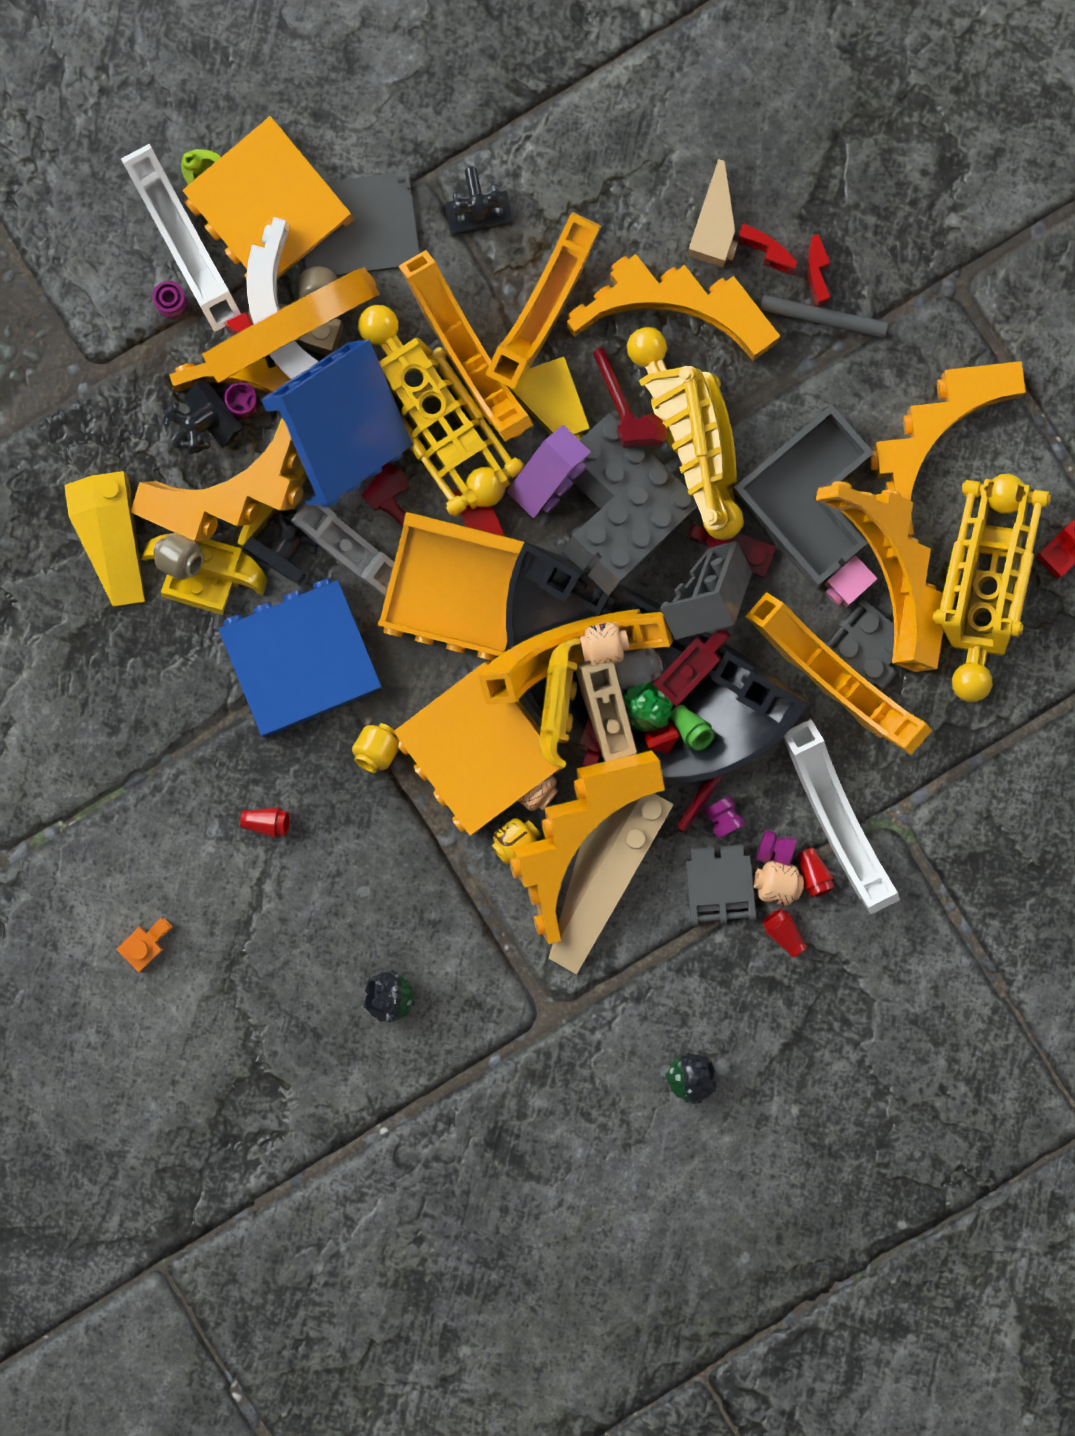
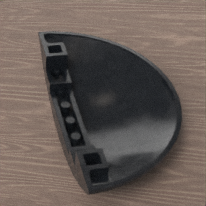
(738, 697)

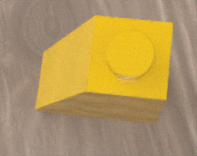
(552, 398)

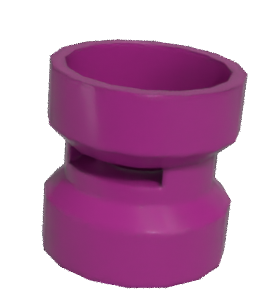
(172, 305)
(239, 395)
(724, 817)
(776, 848)

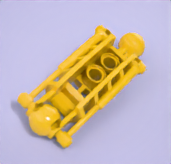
(696, 430)
(483, 485)
(1004, 495)

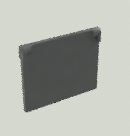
(382, 228)

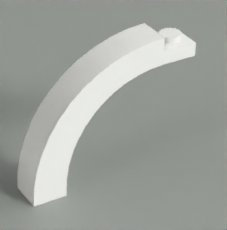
(181, 237)
(262, 293)
(837, 817)

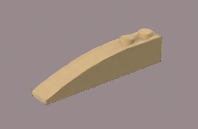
(602, 874)

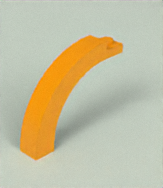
(546, 303)
(290, 323)
(528, 662)

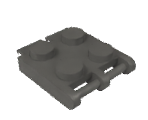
(867, 644)
(720, 884)

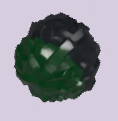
(388, 996)
(691, 1078)

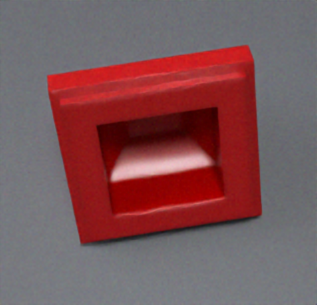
(662, 739)

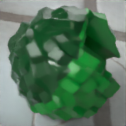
(647, 708)

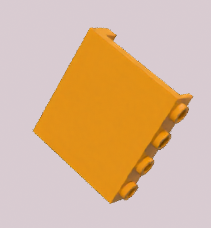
(261, 181)
(450, 586)
(475, 752)

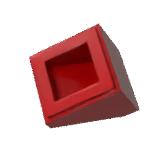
(238, 323)

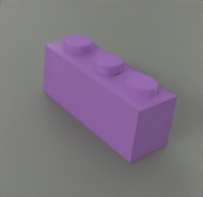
(549, 472)

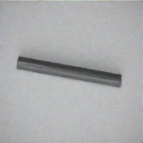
(824, 316)

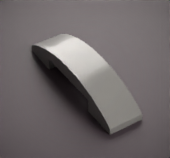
(345, 545)

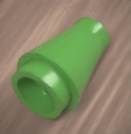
(693, 729)

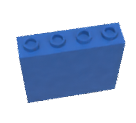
(341, 420)
(299, 657)

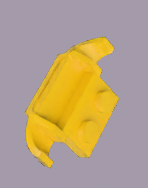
(221, 570)
(558, 693)

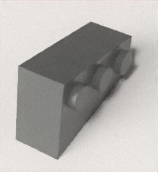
(712, 593)

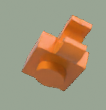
(142, 946)

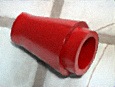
(269, 821)
(816, 875)
(784, 931)

